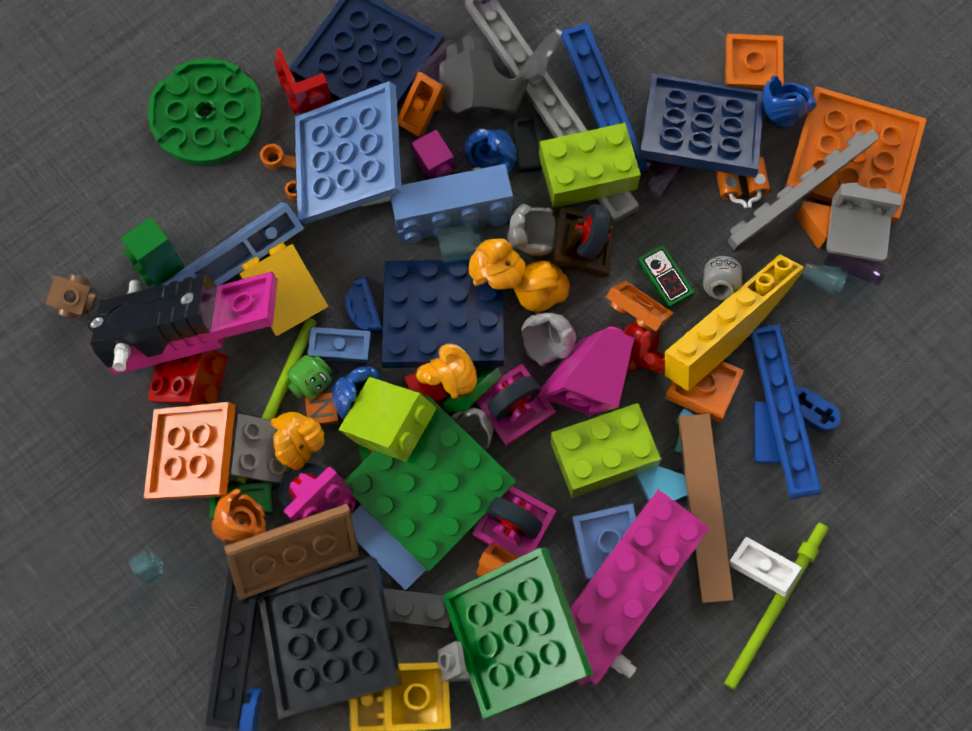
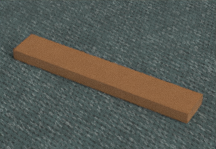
(705, 504)

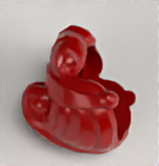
(644, 350)

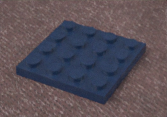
(366, 46)
(703, 125)
(435, 306)

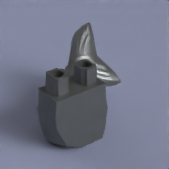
(475, 86)

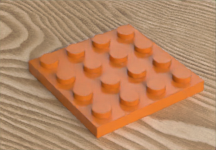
(883, 165)

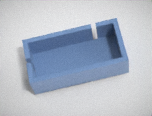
(452, 201)

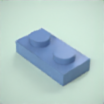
(340, 344)

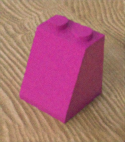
(593, 374)

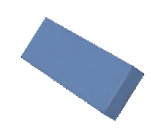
(386, 549)

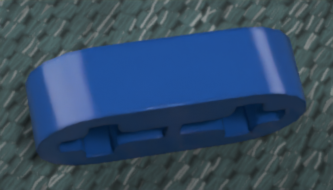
(820, 406)

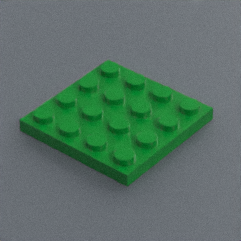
(435, 493)
(517, 633)

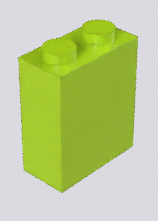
(387, 418)

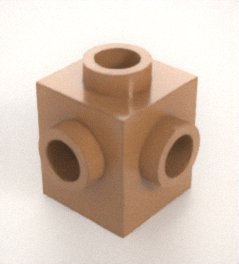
(60, 296)

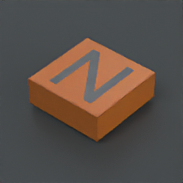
(322, 409)

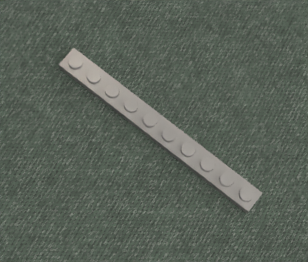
(541, 93)

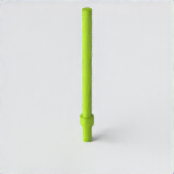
(281, 386)
(807, 553)

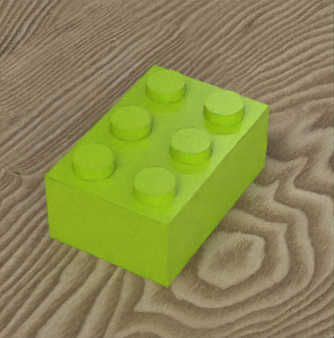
(589, 165)
(604, 450)

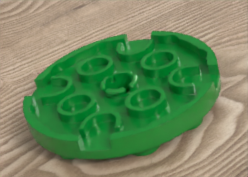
(223, 133)

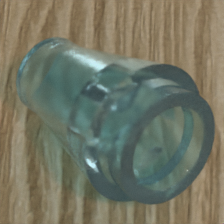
(825, 277)

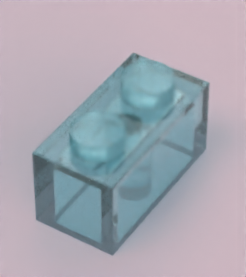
(146, 566)

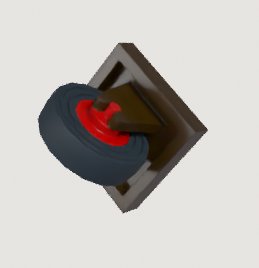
(584, 240)

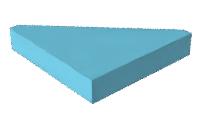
(666, 480)

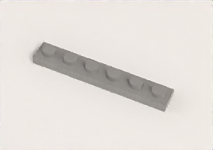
(810, 181)

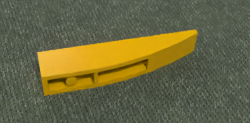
(729, 323)

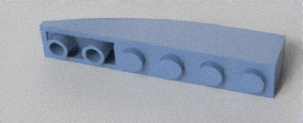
(249, 242)

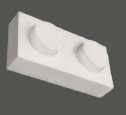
(765, 566)

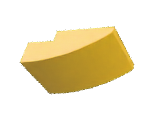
(415, 706)

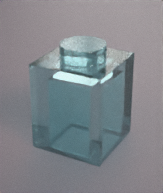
(457, 243)

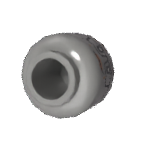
(722, 277)

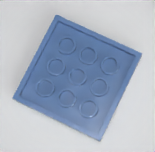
(347, 153)

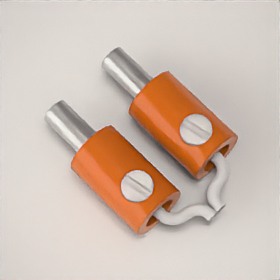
(730, 186)

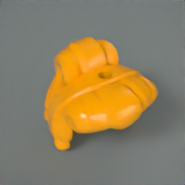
(491, 262)
(542, 286)
(452, 369)
(296, 439)

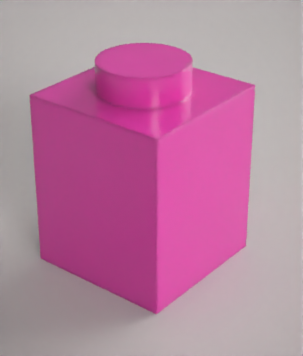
(433, 155)

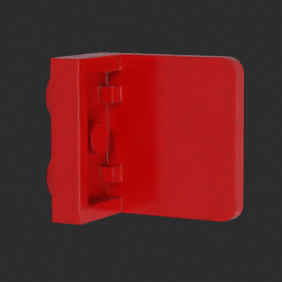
(304, 95)
(189, 379)

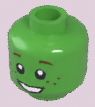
(309, 377)

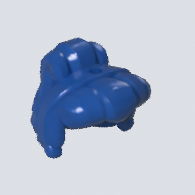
(786, 102)
(490, 149)
(347, 389)

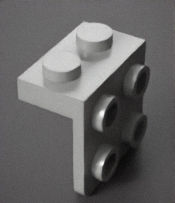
(861, 221)
(254, 451)

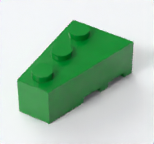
(151, 253)

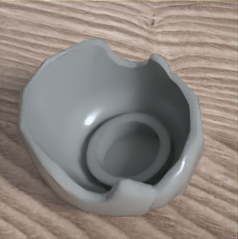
(476, 424)

